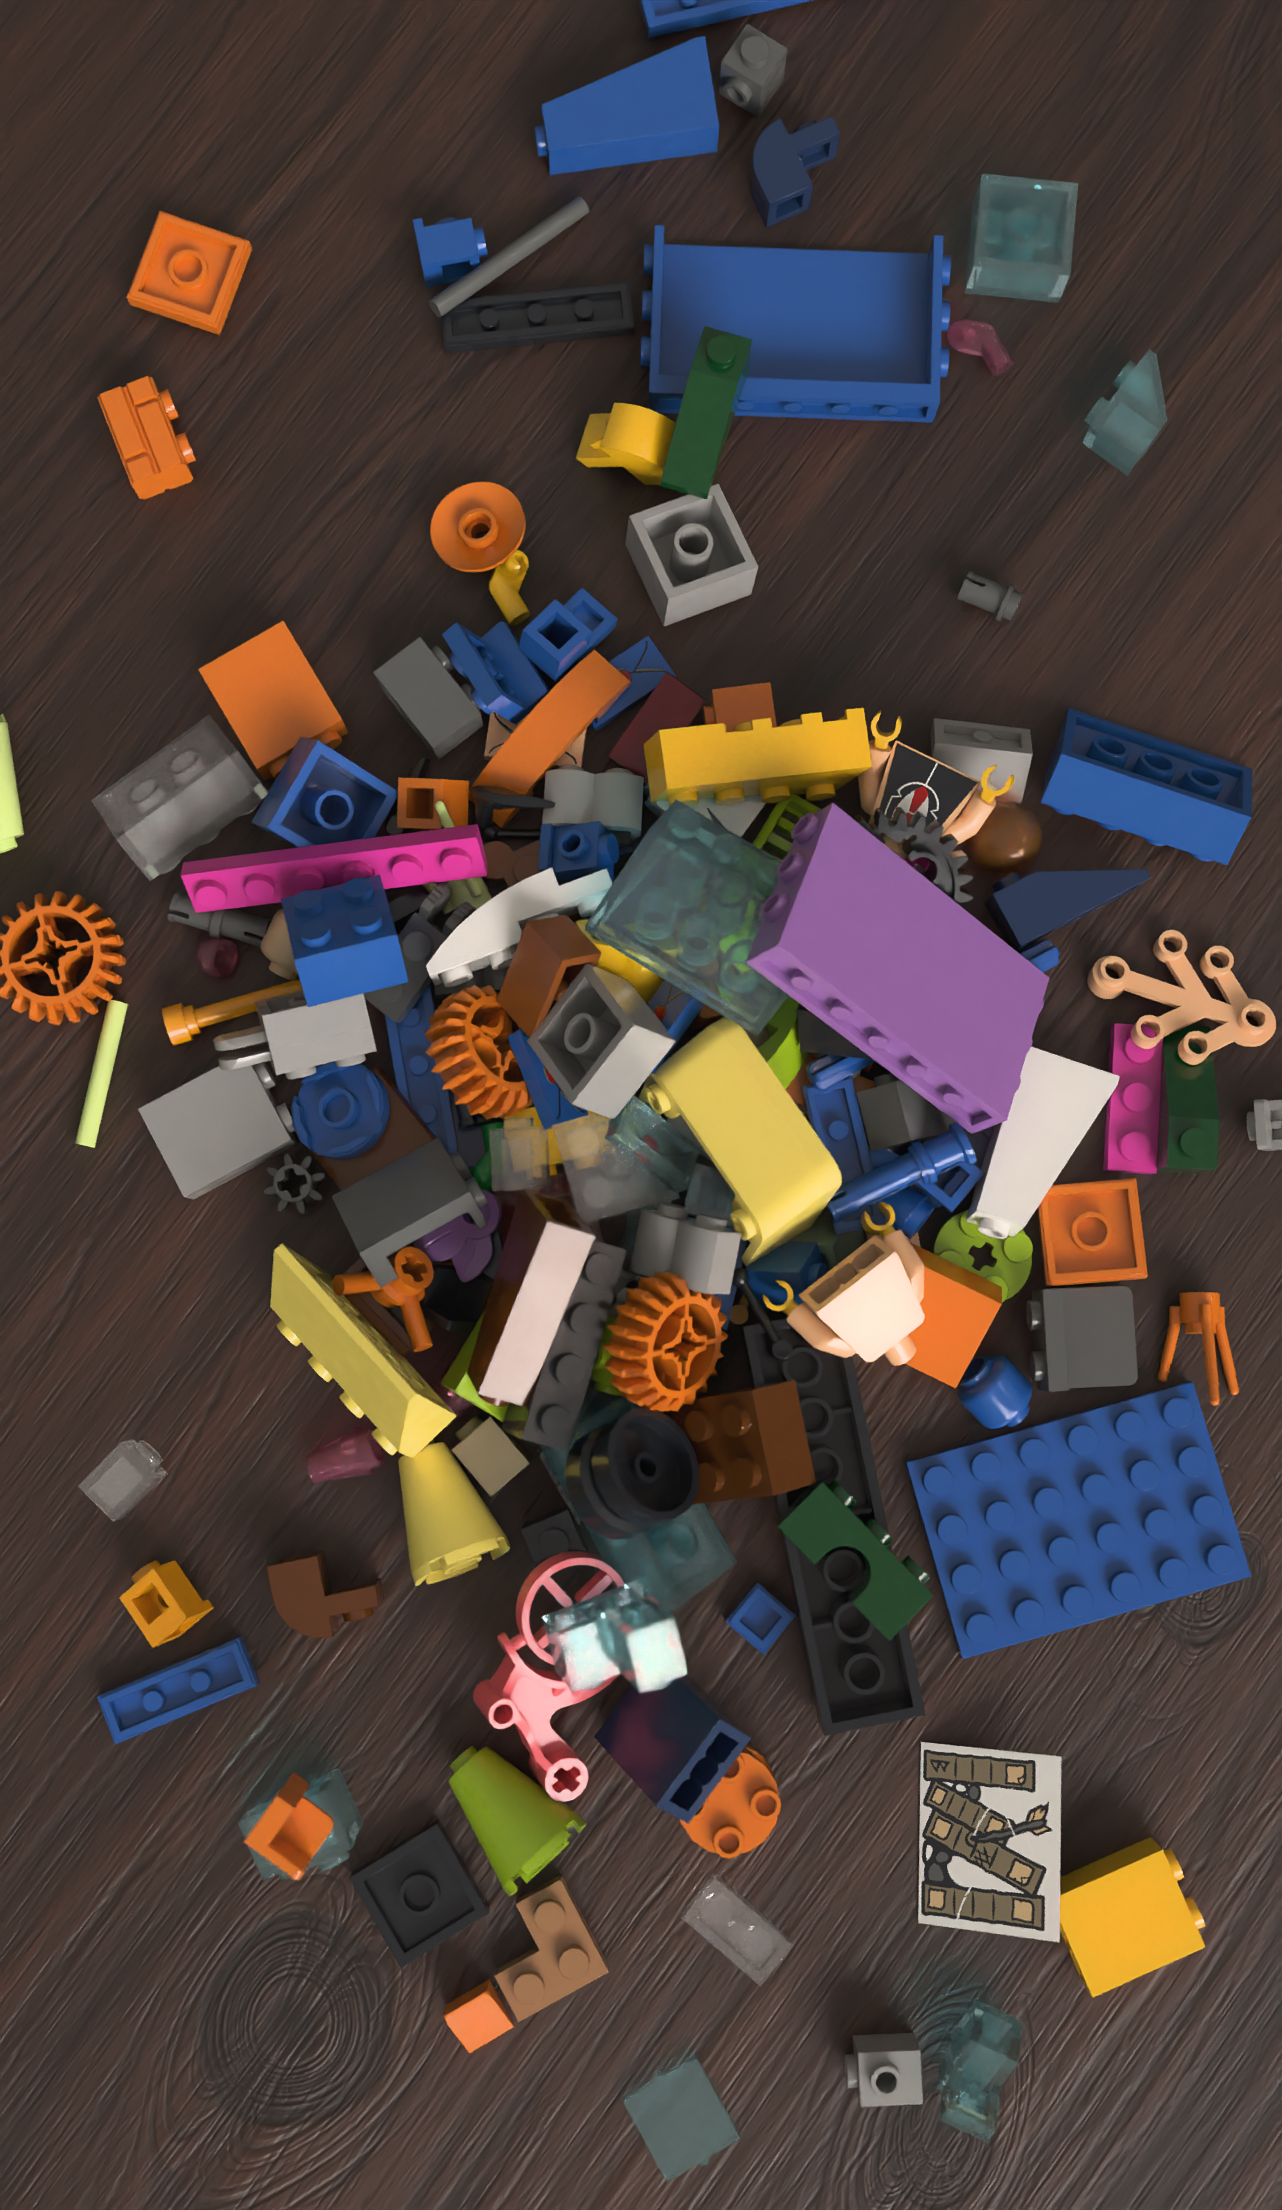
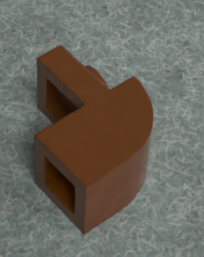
(308, 1603)

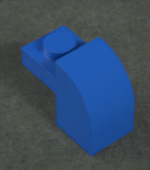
(566, 633)

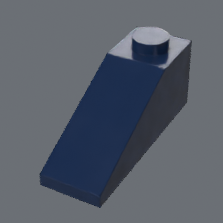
(1050, 900)

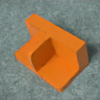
(291, 1829)

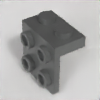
(1082, 1337)

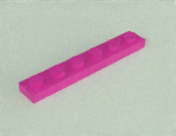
(284, 873)

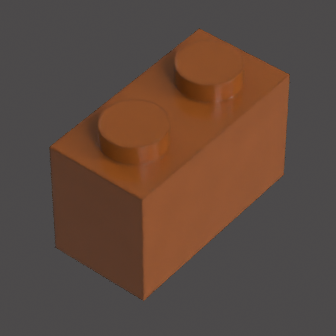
(543, 968)

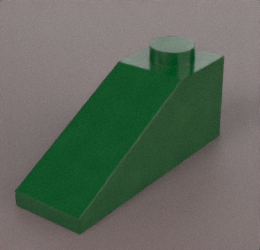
(706, 411)
(1187, 1109)

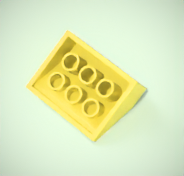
(356, 1356)

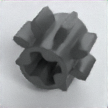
(284, 1176)

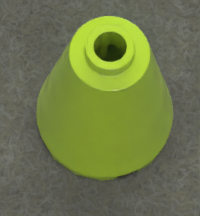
(511, 1815)

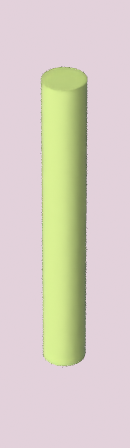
(101, 1073)

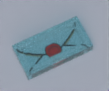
(654, 1144)

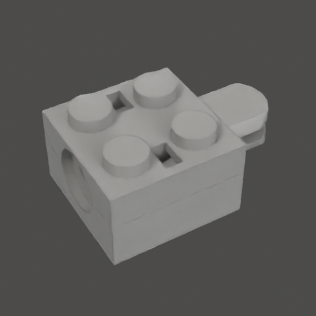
(301, 1035)

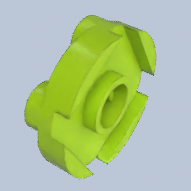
(1011, 1254)

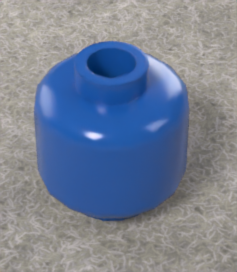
(995, 1391)

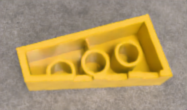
(757, 759)

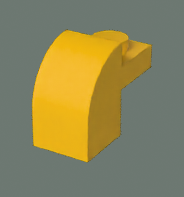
(628, 439)

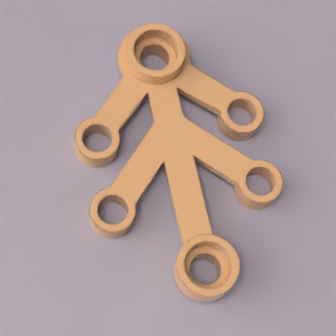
(1189, 999)

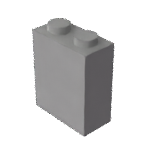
(219, 1127)

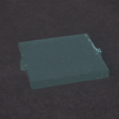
(681, 2118)

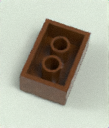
(747, 1442)

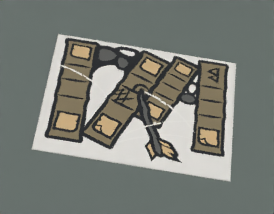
(990, 1841)

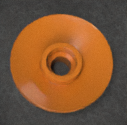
(473, 510)

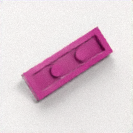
(1134, 1104)

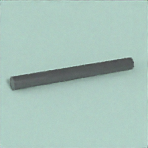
(508, 256)

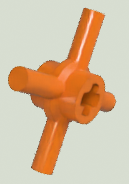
(414, 1275)

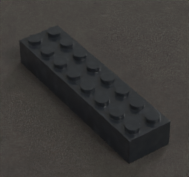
(852, 1667)

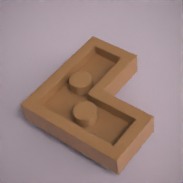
(564, 1954)

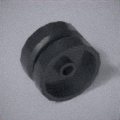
(632, 1474)

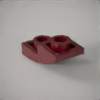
(667, 707)

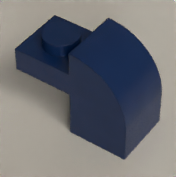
(781, 164)

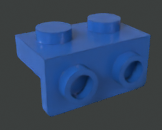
(499, 672)

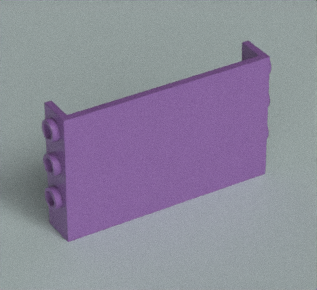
(899, 969)

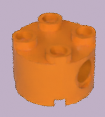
(739, 1808)

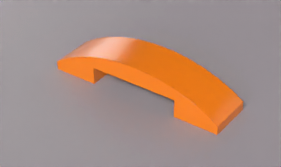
(552, 728)

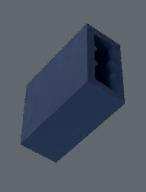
(673, 1744)

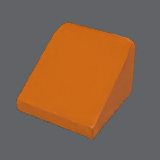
(477, 2016)

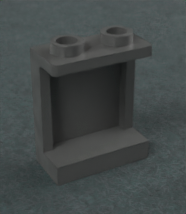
(407, 1203)

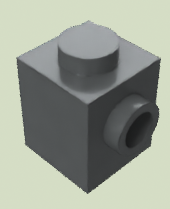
(752, 70)

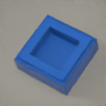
(760, 1617)

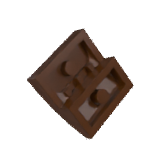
(402, 1136)

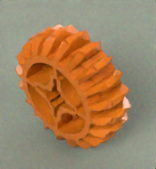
(43, 921)
(475, 1054)
(665, 1342)

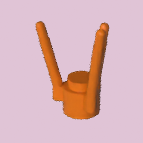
(1202, 1316)

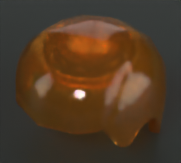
(1007, 840)

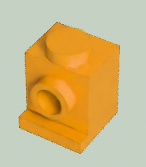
(163, 1602)

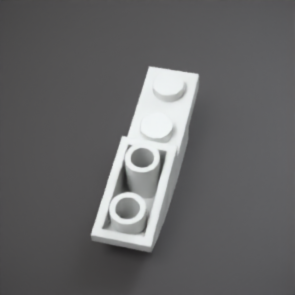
(495, 928)

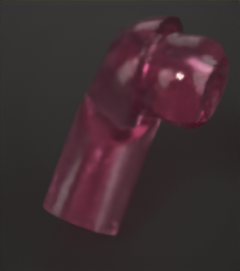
(980, 340)

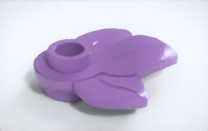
(464, 1242)

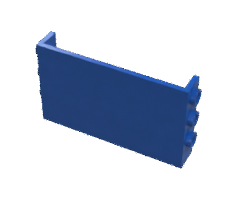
(825, 326)

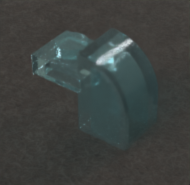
(975, 2068)

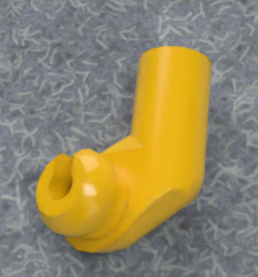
(505, 587)

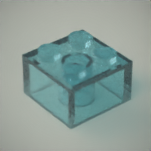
(1021, 238)

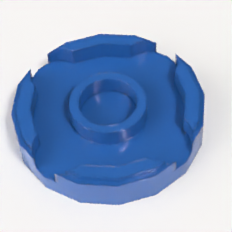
(354, 1106)

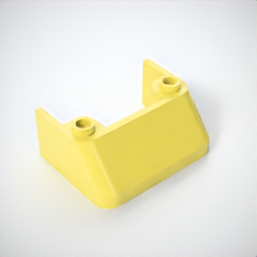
(749, 1133)

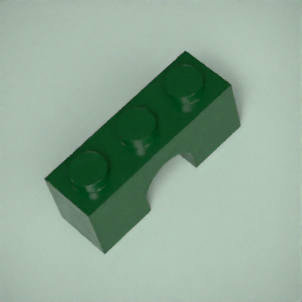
(889, 1588)

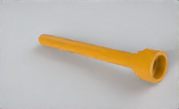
(187, 1021)

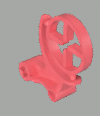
(532, 1695)

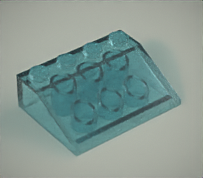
(692, 913)

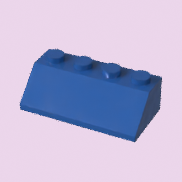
(1148, 787)

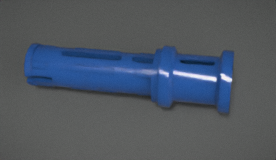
(921, 1163)

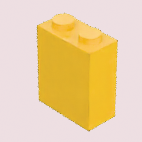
(1127, 1916)

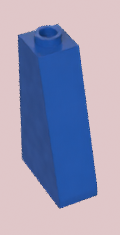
(635, 114)

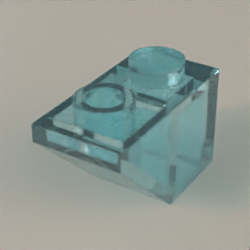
(1132, 418)

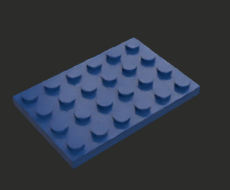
(1077, 1519)

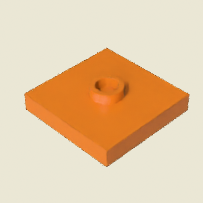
(189, 272)
(1092, 1233)

